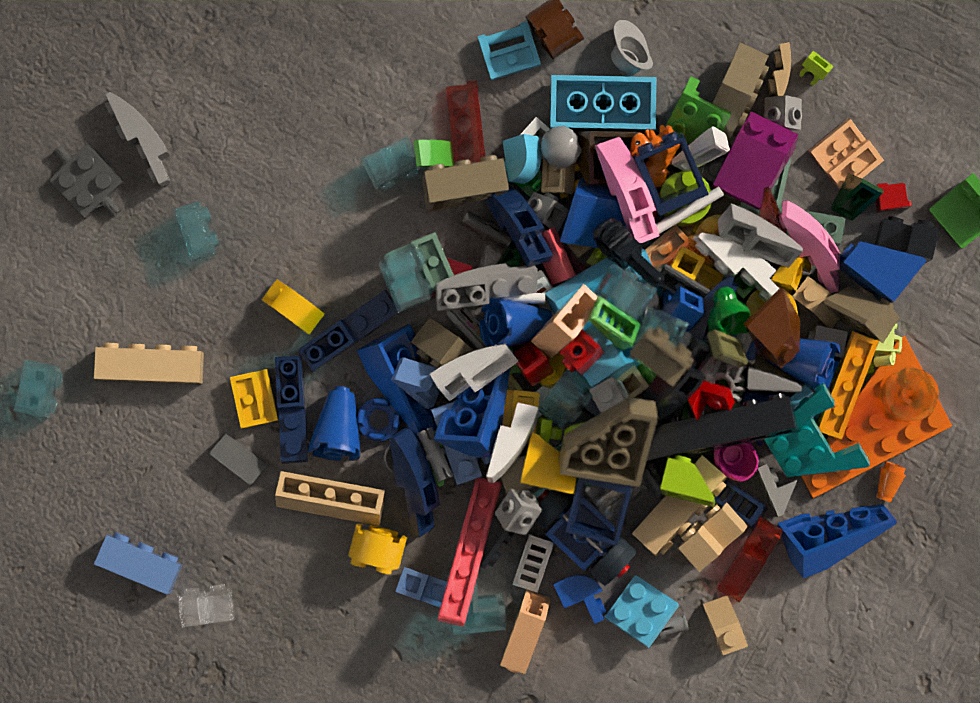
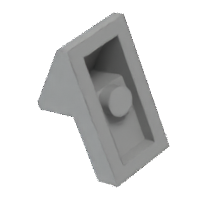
(777, 496)

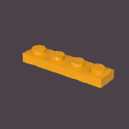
(848, 384)

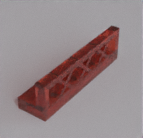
(474, 117)

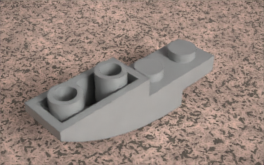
(136, 128)
(483, 283)

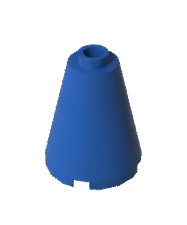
(511, 322)
(813, 363)
(337, 427)

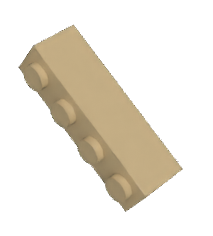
(148, 364)
(330, 498)
(673, 514)

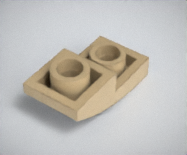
(780, 78)

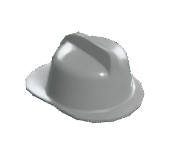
(631, 50)

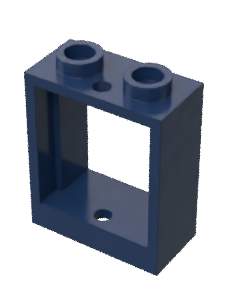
(679, 197)
(603, 536)

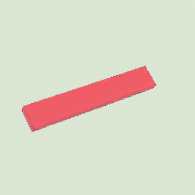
(469, 552)

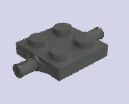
(86, 181)

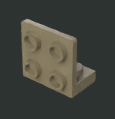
(662, 355)

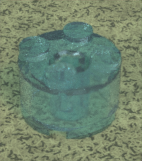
(625, 291)

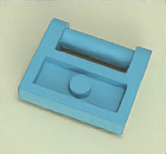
(512, 58)

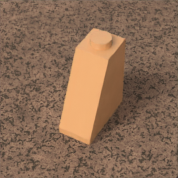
(565, 322)
(525, 632)

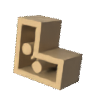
(707, 540)

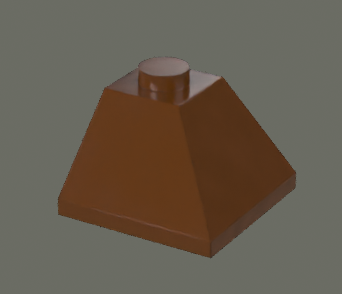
(776, 329)

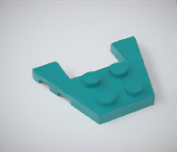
(808, 450)

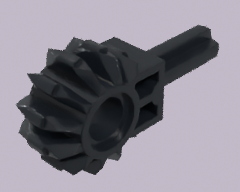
(625, 250)

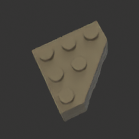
(741, 87)
(451, 186)
(611, 444)

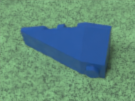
(380, 361)
(475, 419)
(826, 539)

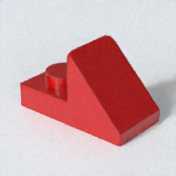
(532, 363)
(713, 395)

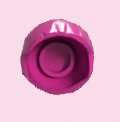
(737, 461)

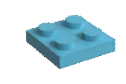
(642, 611)

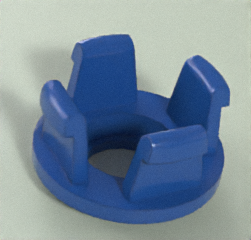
(364, 419)

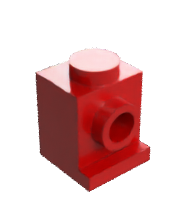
(590, 353)

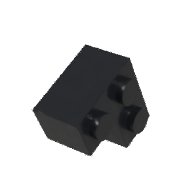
(914, 239)

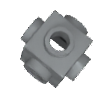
(784, 111)
(548, 210)
(518, 511)

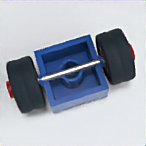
(612, 561)

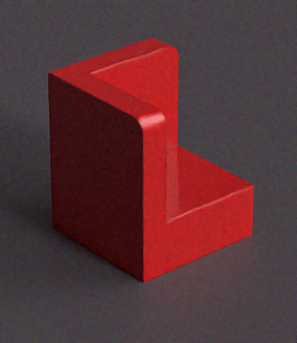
(893, 198)

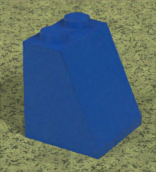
(588, 209)
(880, 269)

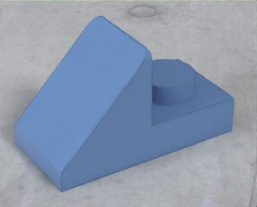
(416, 381)

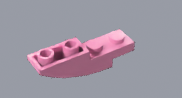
(629, 187)
(815, 243)

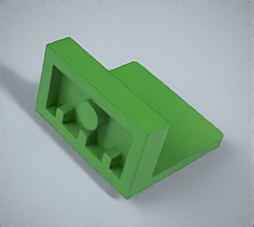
(695, 115)
(960, 211)

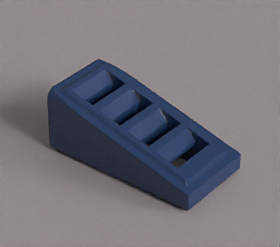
(761, 508)

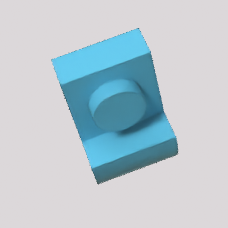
(522, 158)

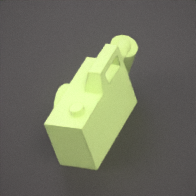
(884, 353)

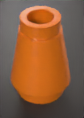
(890, 480)

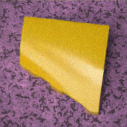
(790, 277)
(543, 468)

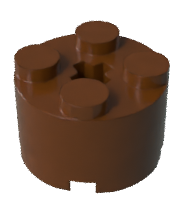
(554, 27)

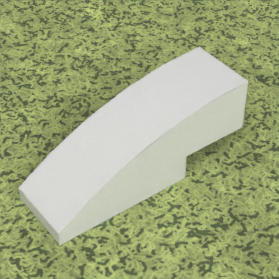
(473, 370)
(512, 440)

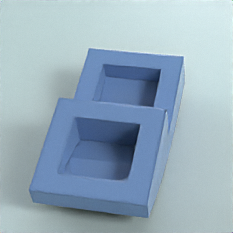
(421, 587)

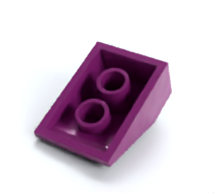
(755, 159)

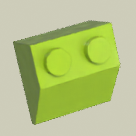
(685, 482)

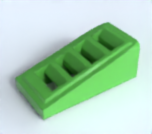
(623, 321)

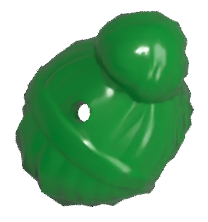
(728, 313)

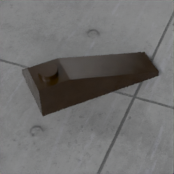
(588, 159)

